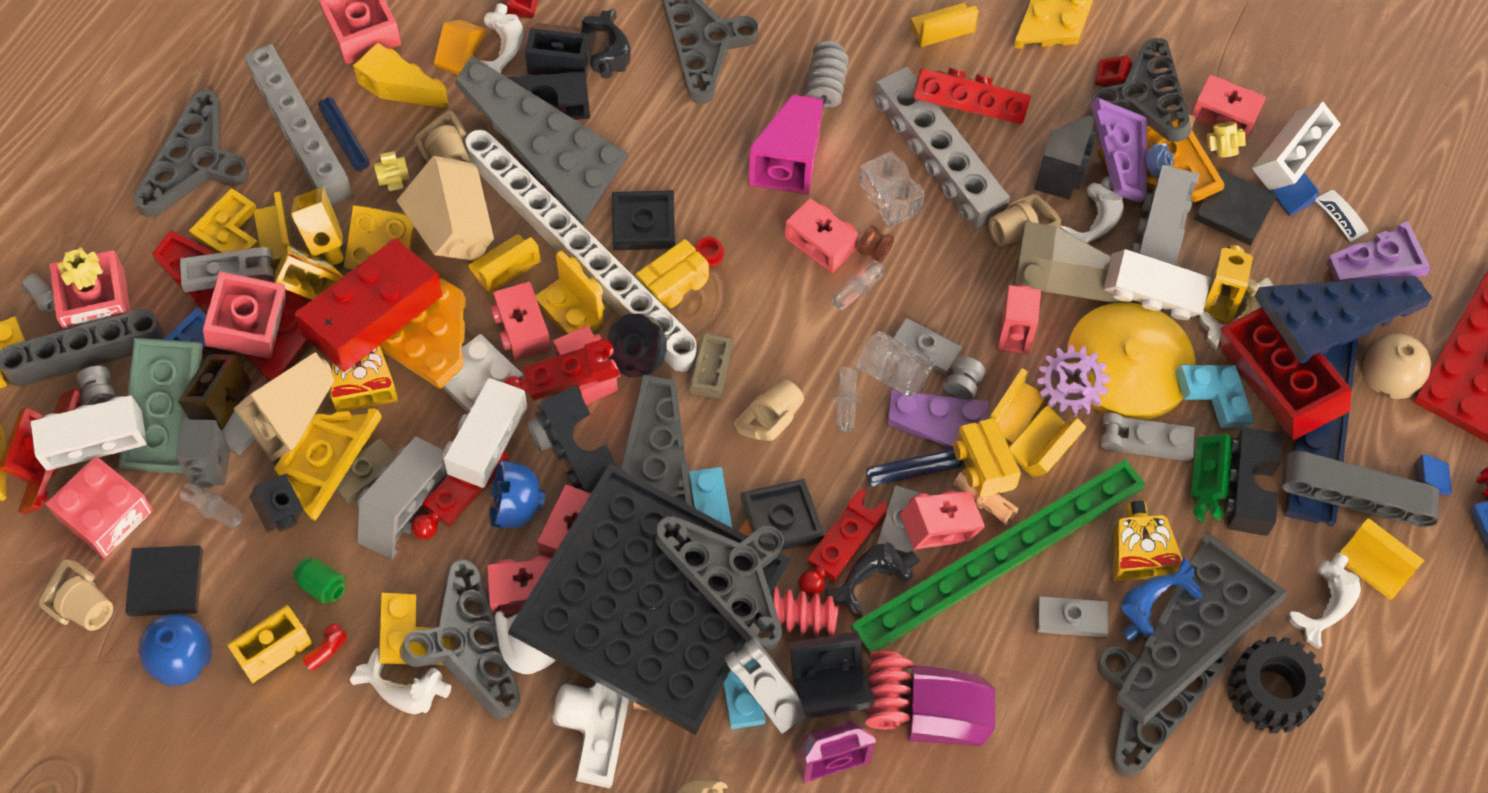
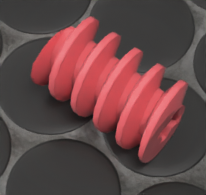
(805, 613)
(887, 688)

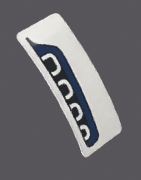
(1342, 214)

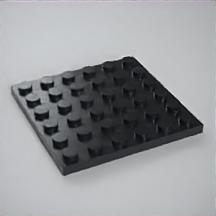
(628, 612)

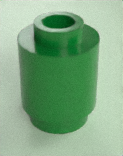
(319, 580)

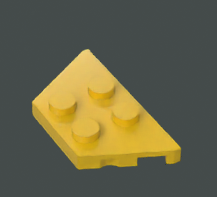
(1053, 22)
(325, 456)

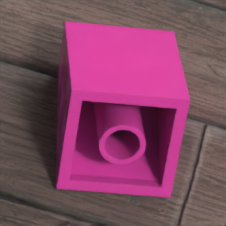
(788, 147)

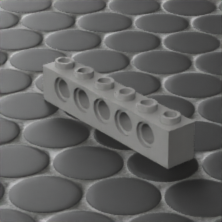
(298, 124)
(954, 151)

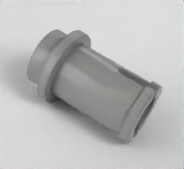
(40, 292)

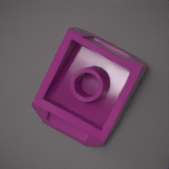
(950, 707)
(834, 751)

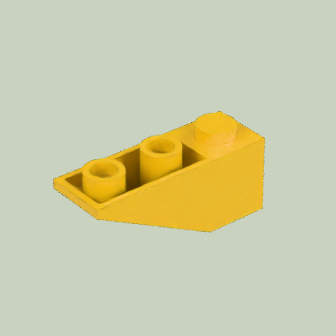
(394, 79)

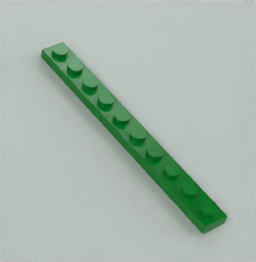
(997, 557)

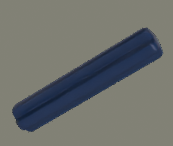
(344, 134)
(912, 467)

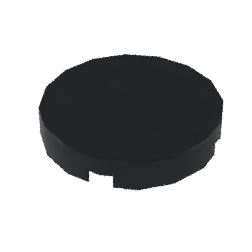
(637, 344)

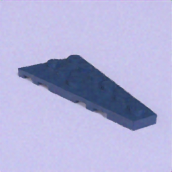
(1335, 313)

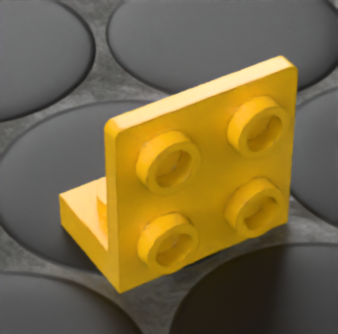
(372, 230)
(573, 298)

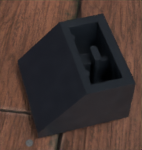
(558, 49)
(1066, 158)

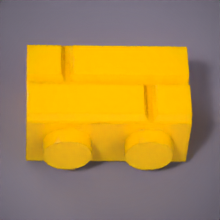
(675, 274)
(986, 458)
(269, 643)

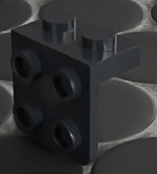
(830, 675)

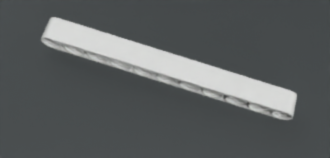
(572, 236)

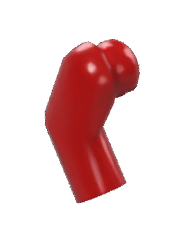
(325, 650)

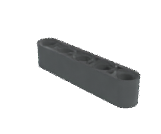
(64, 347)
(1360, 489)

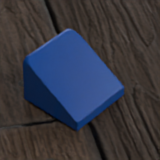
(1297, 195)
(1434, 473)

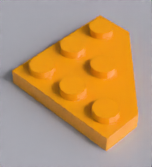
(1187, 156)
(433, 339)

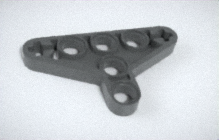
(707, 51)
(1153, 101)
(185, 169)
(718, 559)
(469, 658)
(1166, 725)

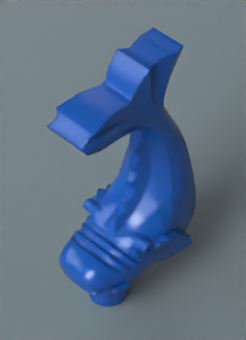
(1139, 599)

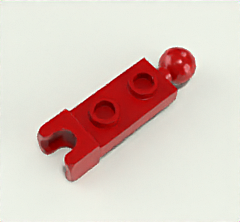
(567, 370)
(448, 503)
(841, 543)

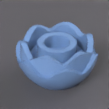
(1157, 157)

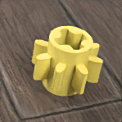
(1226, 139)
(391, 171)
(80, 268)

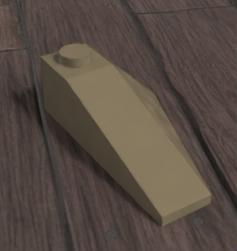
(1061, 264)

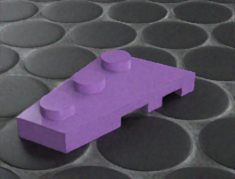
(1124, 147)
(1386, 256)
(934, 415)

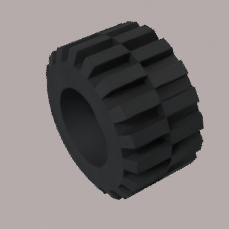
(1288, 662)

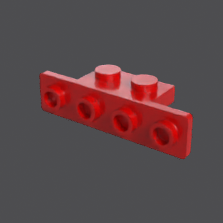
(971, 95)
(20, 454)

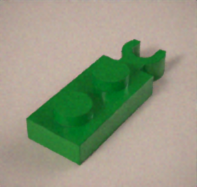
(1211, 474)

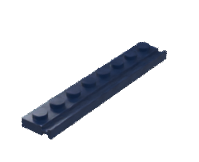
(1326, 442)

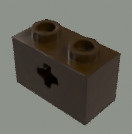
(215, 389)

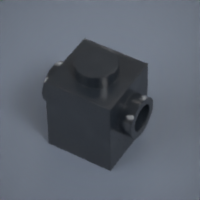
(276, 504)

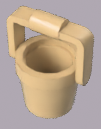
(443, 140)
(1009, 224)
(772, 410)
(76, 598)

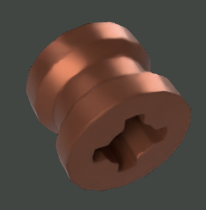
(875, 244)

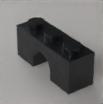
(564, 90)
(560, 416)
(1249, 506)

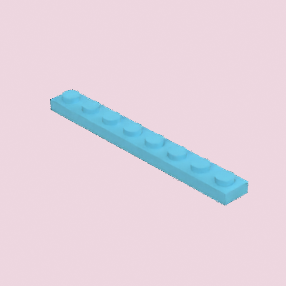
(711, 498)

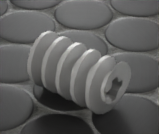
(827, 73)

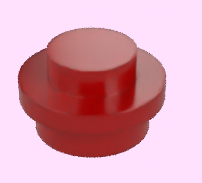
(711, 250)

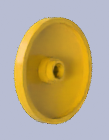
(1140, 357)

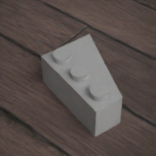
(1166, 215)
(397, 495)

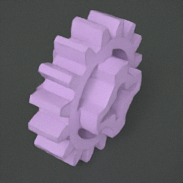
(1081, 370)

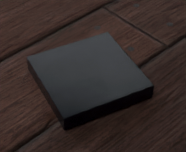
(1237, 208)
(643, 220)
(787, 509)
(164, 580)

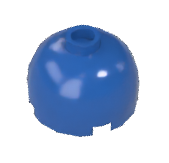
(515, 496)
(174, 649)

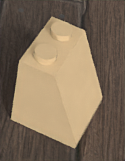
(449, 209)
(285, 406)

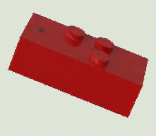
(369, 304)
(1294, 393)

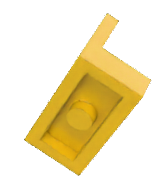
(944, 24)
(274, 228)
(505, 262)
(1017, 407)
(1044, 441)
(1380, 559)

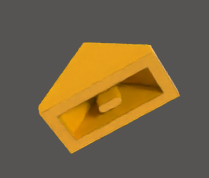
(457, 45)

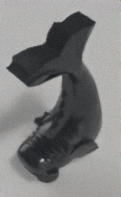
(618, 53)
(878, 559)

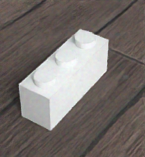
(1296, 146)
(1156, 284)
(88, 432)
(484, 432)

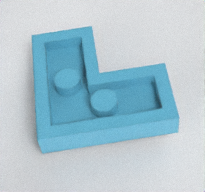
(1221, 386)

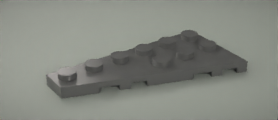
(553, 145)
(656, 440)
(1198, 631)

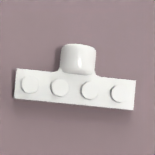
(601, 719)

